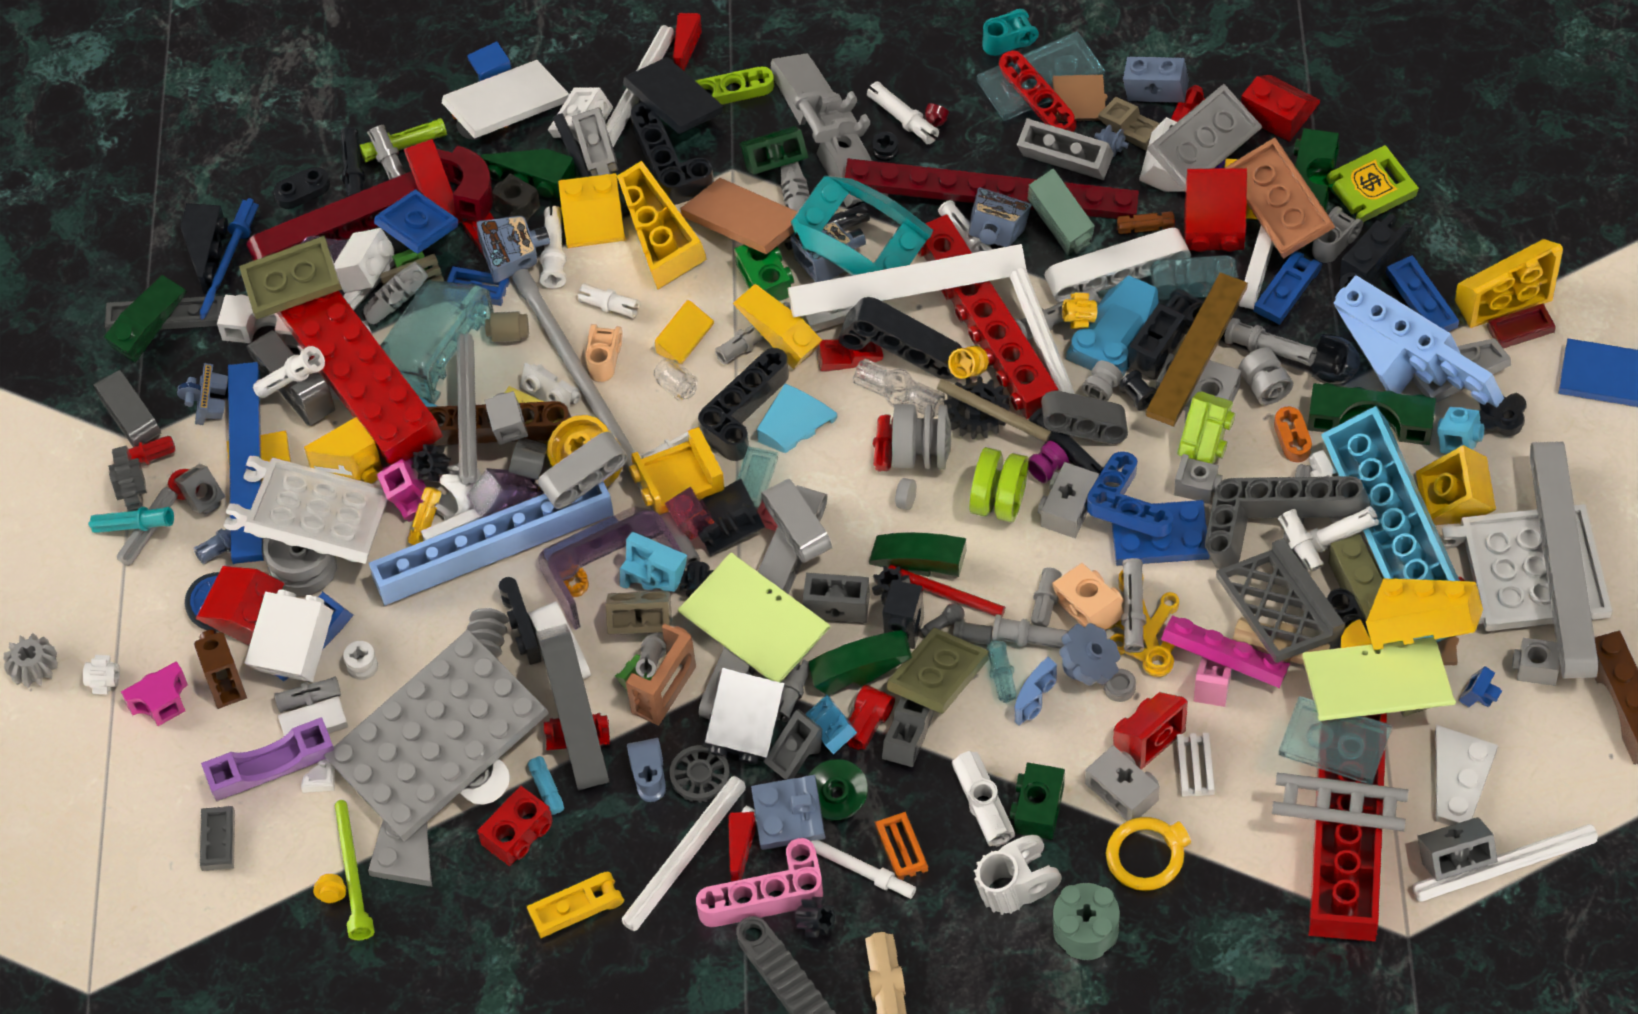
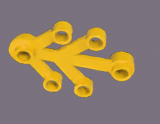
(1153, 651)

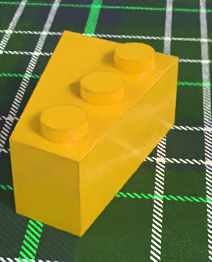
(1422, 608)

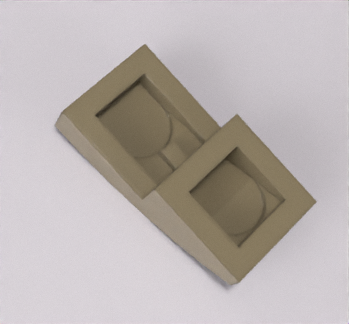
(1127, 116)

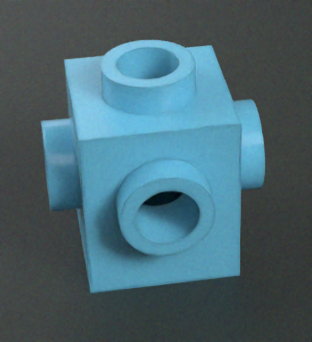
(1459, 428)

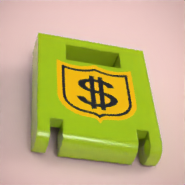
(1369, 186)

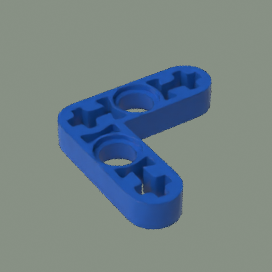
(1103, 499)

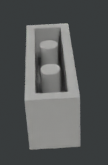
(1065, 149)

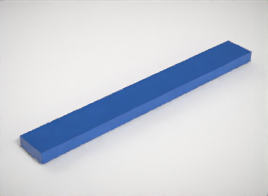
(244, 442)

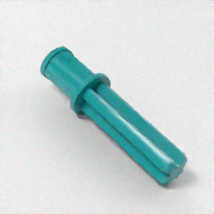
(139, 519)

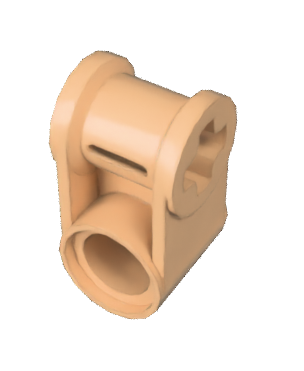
(603, 352)

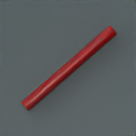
(954, 594)

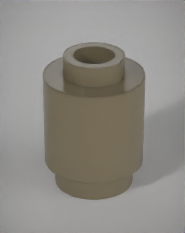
(507, 326)

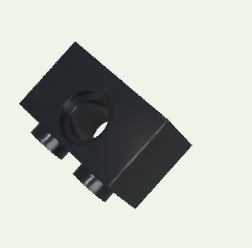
(904, 610)

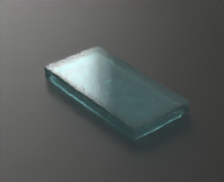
(1059, 58)

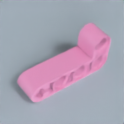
(759, 888)

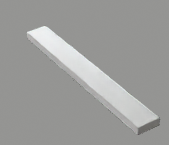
(906, 280)

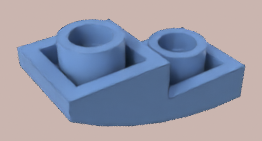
(1030, 697)

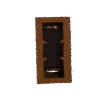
(214, 657)

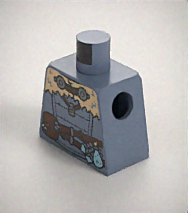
(998, 218)
(509, 245)
(817, 266)

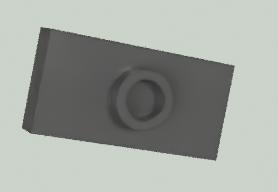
(217, 838)

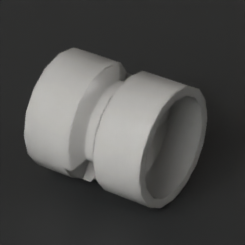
(1266, 376)

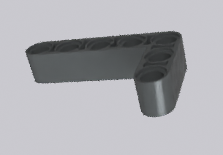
(1271, 497)
(572, 706)

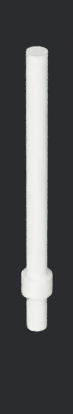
(882, 877)

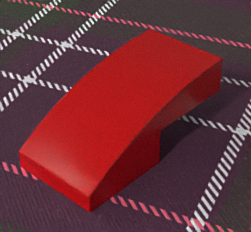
(837, 357)

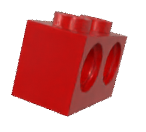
(509, 822)

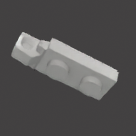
(595, 142)

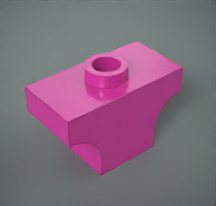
(403, 487)
(157, 694)

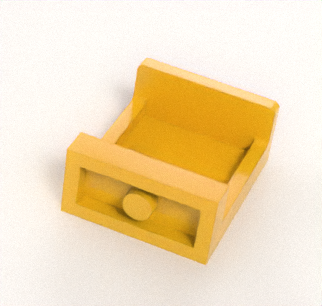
(677, 469)

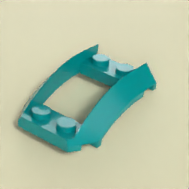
(823, 204)

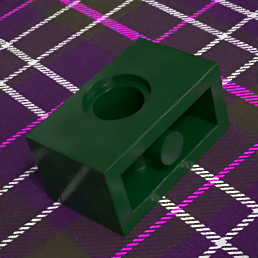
(1042, 783)

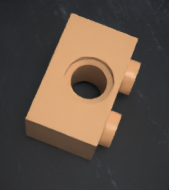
(1088, 597)

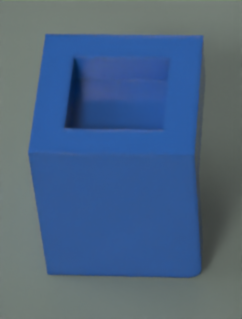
(489, 61)

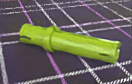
(407, 138)

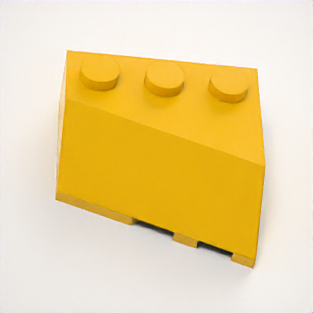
(1511, 284)

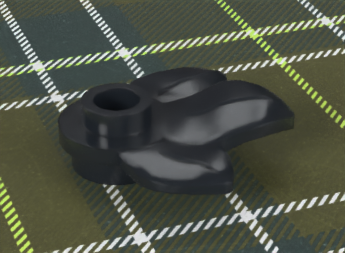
(1507, 417)

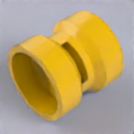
(961, 362)

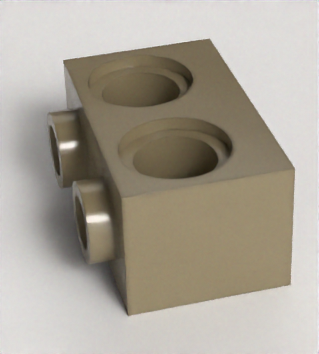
(638, 612)

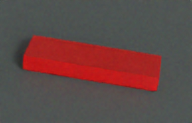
(431, 175)

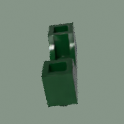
(1407, 414)

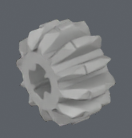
(30, 660)

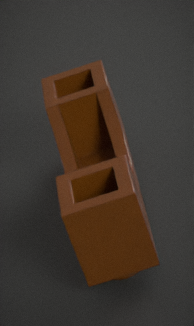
(1620, 677)

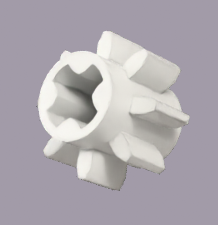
(101, 674)

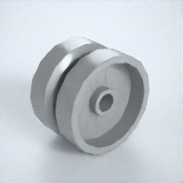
(299, 567)

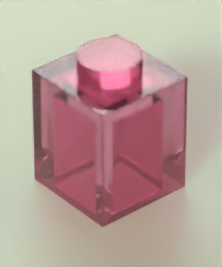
(689, 512)

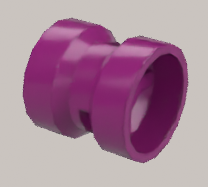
(1047, 461)

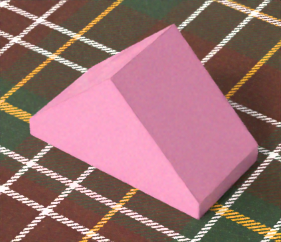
(1212, 683)

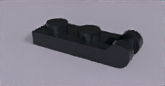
(519, 619)

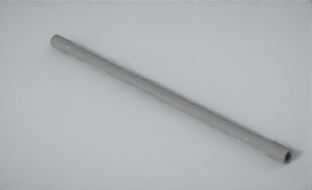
(531, 293)

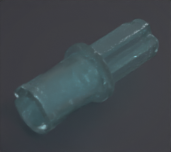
(1001, 671)

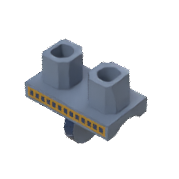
(209, 383)

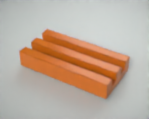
(910, 868)

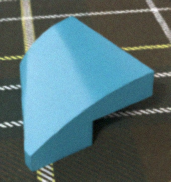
(792, 419)
(651, 564)

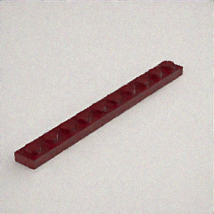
(963, 186)

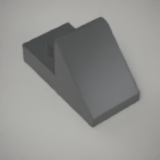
(794, 745)

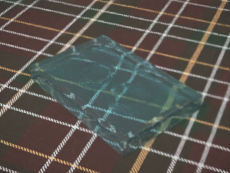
(1341, 746)

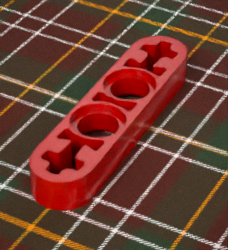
(1036, 94)

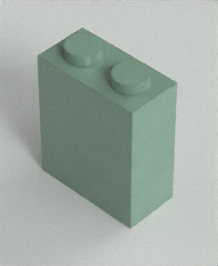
(1061, 212)

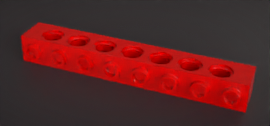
(999, 323)

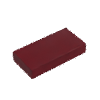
(1521, 326)

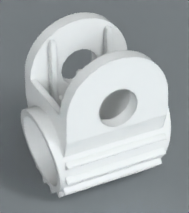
(1012, 863)

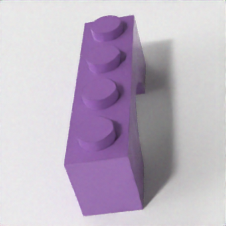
(244, 770)

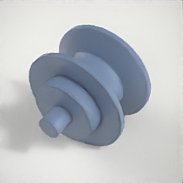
(1115, 140)

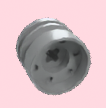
(920, 436)

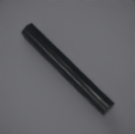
(571, 145)

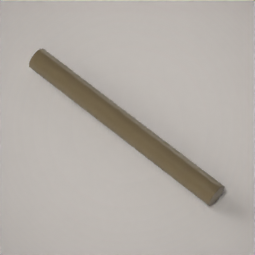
(993, 410)

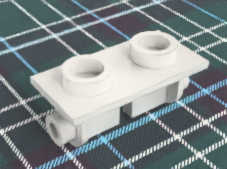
(545, 387)

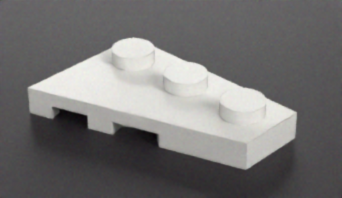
(1461, 774)

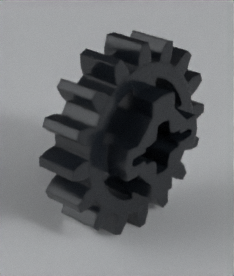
(971, 419)

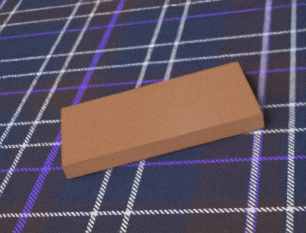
(1282, 199)
(741, 215)

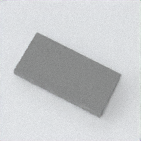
(1205, 135)

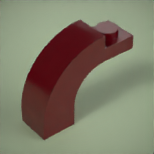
(474, 194)

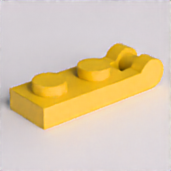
(574, 904)

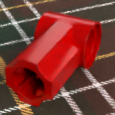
(869, 711)

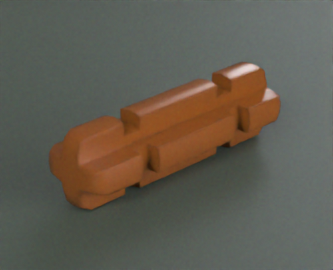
(1145, 222)

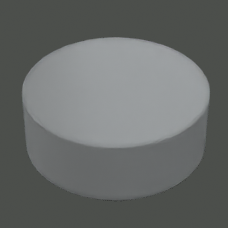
(905, 493)
(1121, 686)

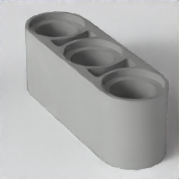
(582, 470)
(796, 520)

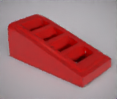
(687, 35)
(741, 834)

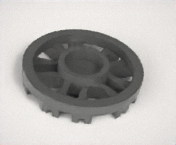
(698, 774)

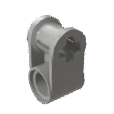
(1332, 243)

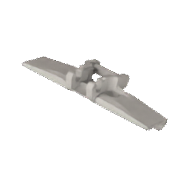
(825, 112)

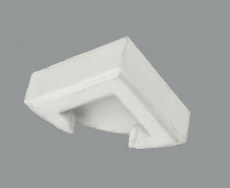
(319, 778)

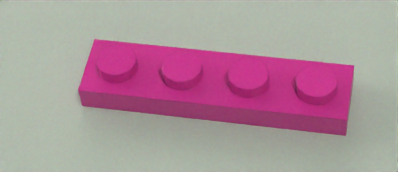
(1224, 651)

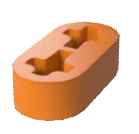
(1298, 432)

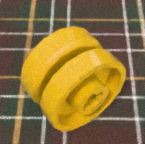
(572, 435)

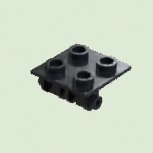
(733, 517)

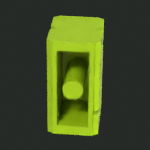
(1206, 428)

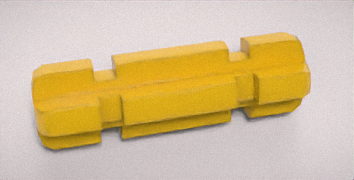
(424, 514)

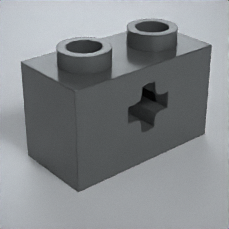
(837, 597)
(1457, 849)

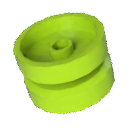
(998, 484)

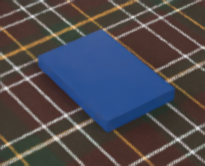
(1600, 372)

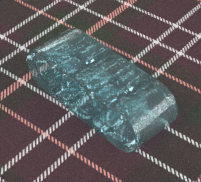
(1190, 274)

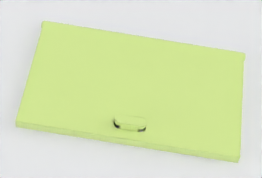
(758, 627)
(1373, 683)

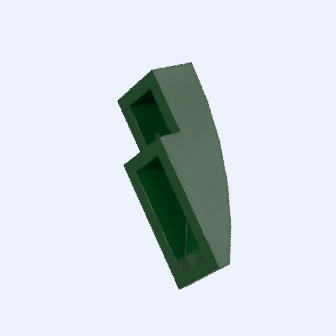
(920, 552)
(859, 661)

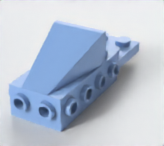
(1406, 343)

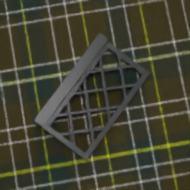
(1306, 596)

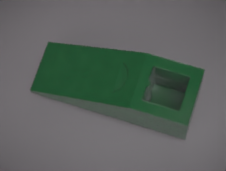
(536, 167)

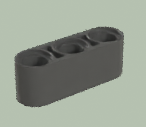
(127, 409)
(1084, 417)
(528, 458)

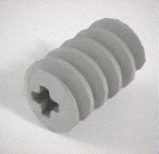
(489, 628)

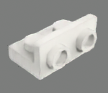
(580, 101)

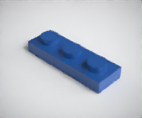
(1421, 293)

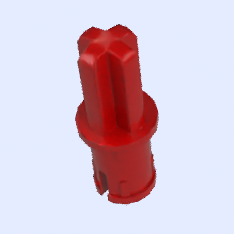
(883, 443)
(153, 449)

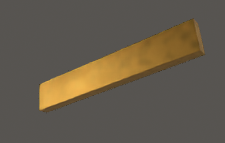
(1196, 349)

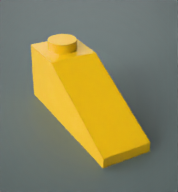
(777, 325)

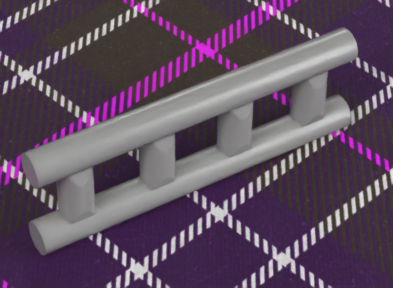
(1357, 791)

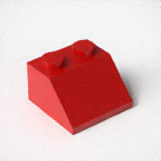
(1278, 105)
(236, 601)
(1151, 727)

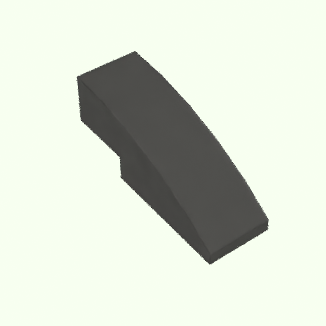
(907, 732)

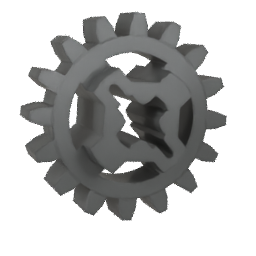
(127, 478)

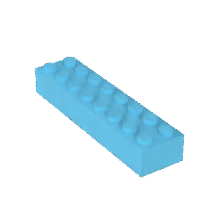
(1406, 537)

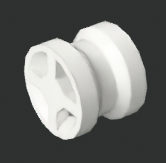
(367, 663)

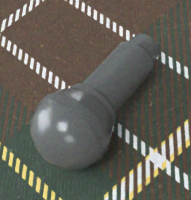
(952, 613)

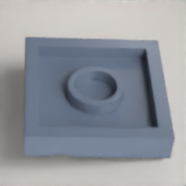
(788, 811)

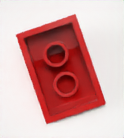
(1215, 209)

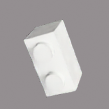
(363, 259)

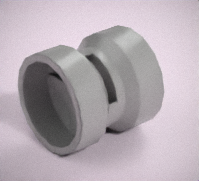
(1102, 381)

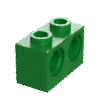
(764, 271)

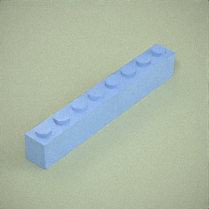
(484, 543)

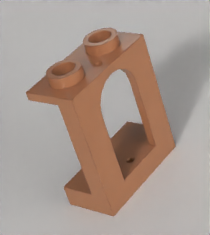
(645, 695)

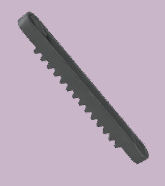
(780, 970)

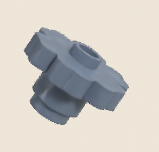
(1089, 654)

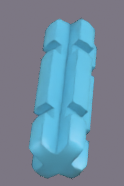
(545, 784)

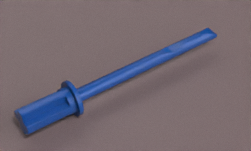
(239, 229)

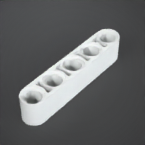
(1112, 264)

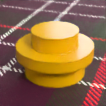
(329, 888)

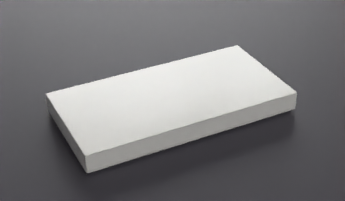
(505, 98)

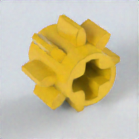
(1079, 311)

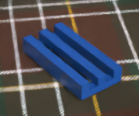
(477, 278)

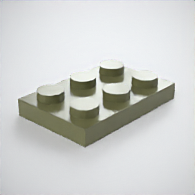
(290, 277)
(938, 670)

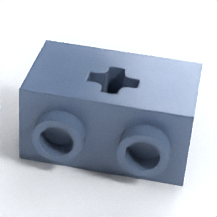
(1155, 79)

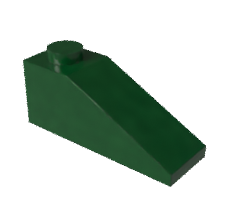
(144, 318)

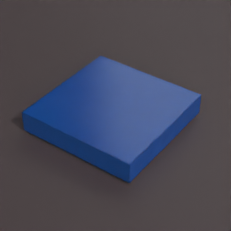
(416, 221)

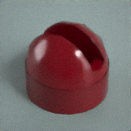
(936, 114)

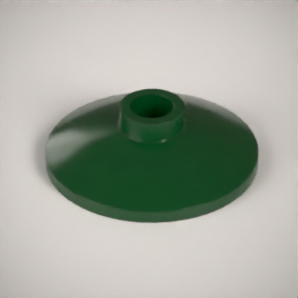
(840, 776)

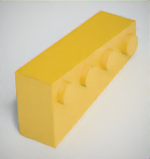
(663, 232)

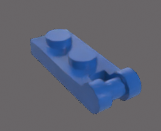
(1287, 287)

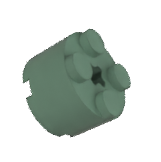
(1081, 904)

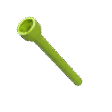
(360, 924)

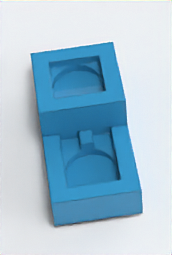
(836, 727)

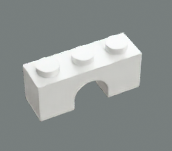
(239, 324)

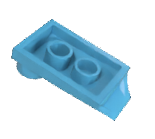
(1117, 324)

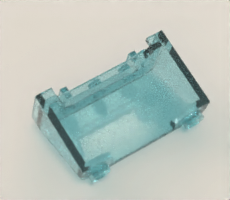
(429, 330)

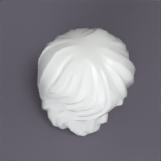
(456, 500)

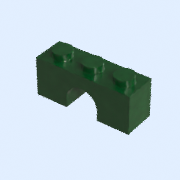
(1317, 153)

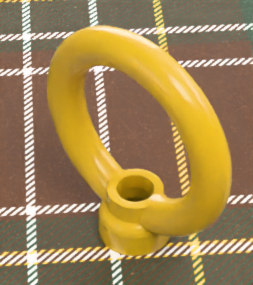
(1175, 838)

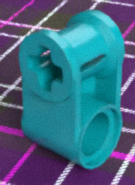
(1007, 32)

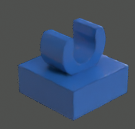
(1480, 689)

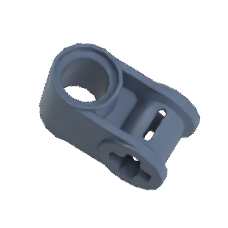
(646, 766)

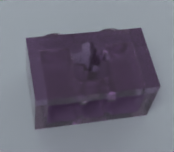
(500, 490)

